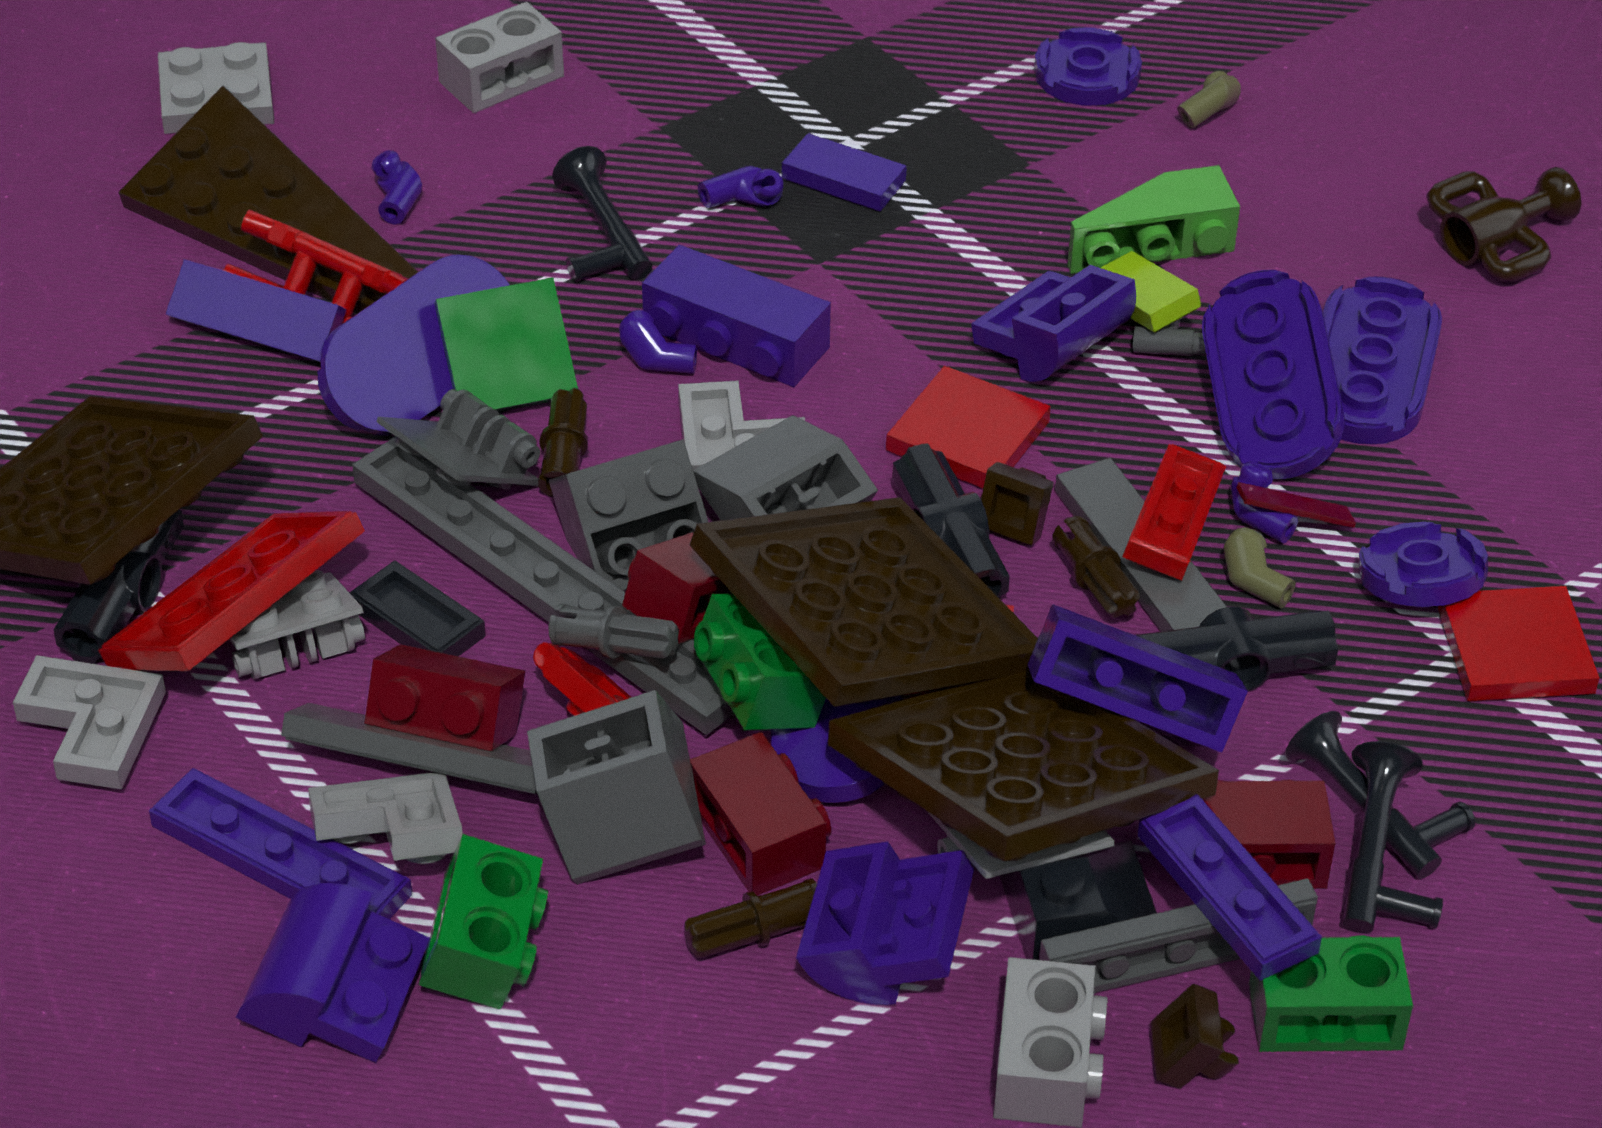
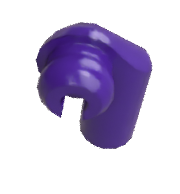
(399, 183)
(651, 350)

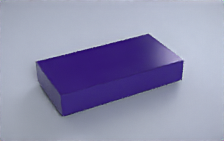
(844, 172)

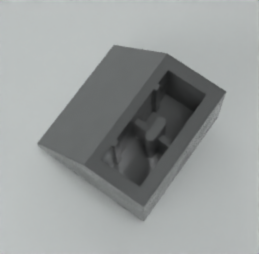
(784, 471)
(627, 507)
(617, 786)

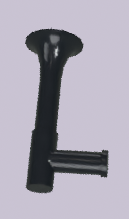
(581, 172)
(1385, 768)
(1413, 844)

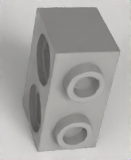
(499, 57)
(1047, 1042)

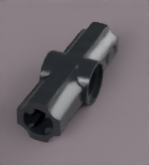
(956, 517)
(106, 606)
(1256, 646)

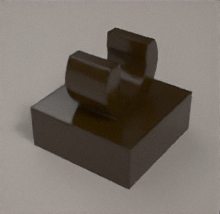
(1016, 502)
(1191, 1038)

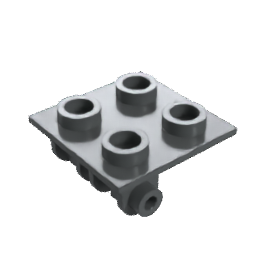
(469, 443)

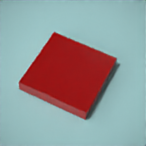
(970, 424)
(1519, 644)

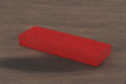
(1174, 511)

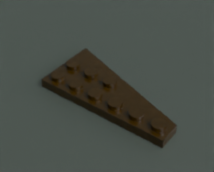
(233, 163)

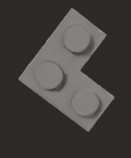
(714, 420)
(100, 706)
(411, 810)

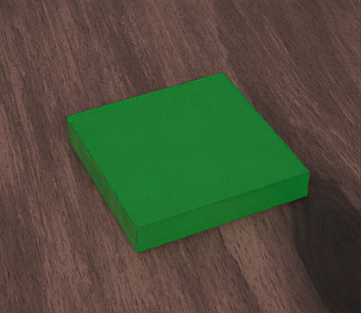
(507, 344)

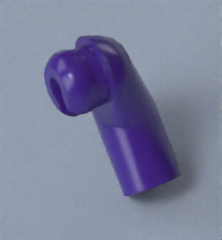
(744, 185)
(1270, 522)

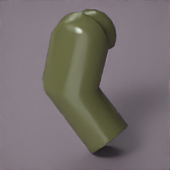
(1218, 94)
(1249, 569)

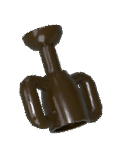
(1494, 222)

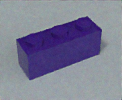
(737, 315)
(1137, 678)

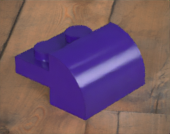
(1056, 319)
(883, 920)
(334, 972)

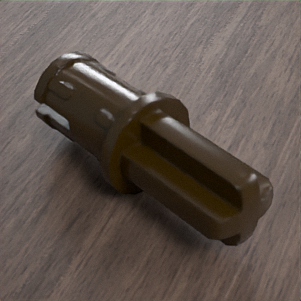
(563, 438)
(1097, 567)
(750, 920)

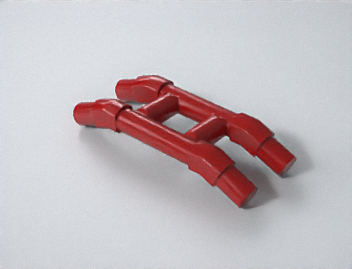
(314, 251)

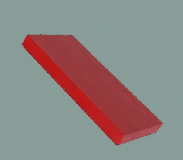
(231, 591)

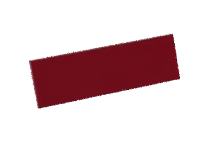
(1295, 505)

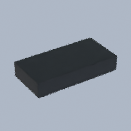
(417, 612)

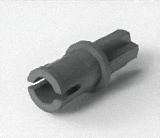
(613, 632)

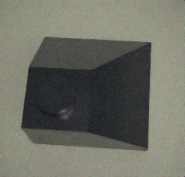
(1076, 895)

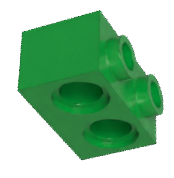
(753, 670)
(484, 923)
(1337, 1000)

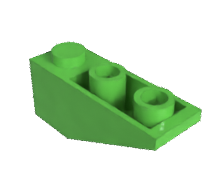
(1160, 220)

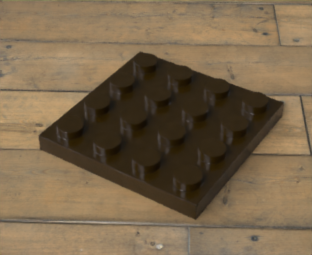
(109, 482)
(866, 599)
(1020, 763)

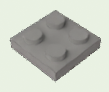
(194, 75)

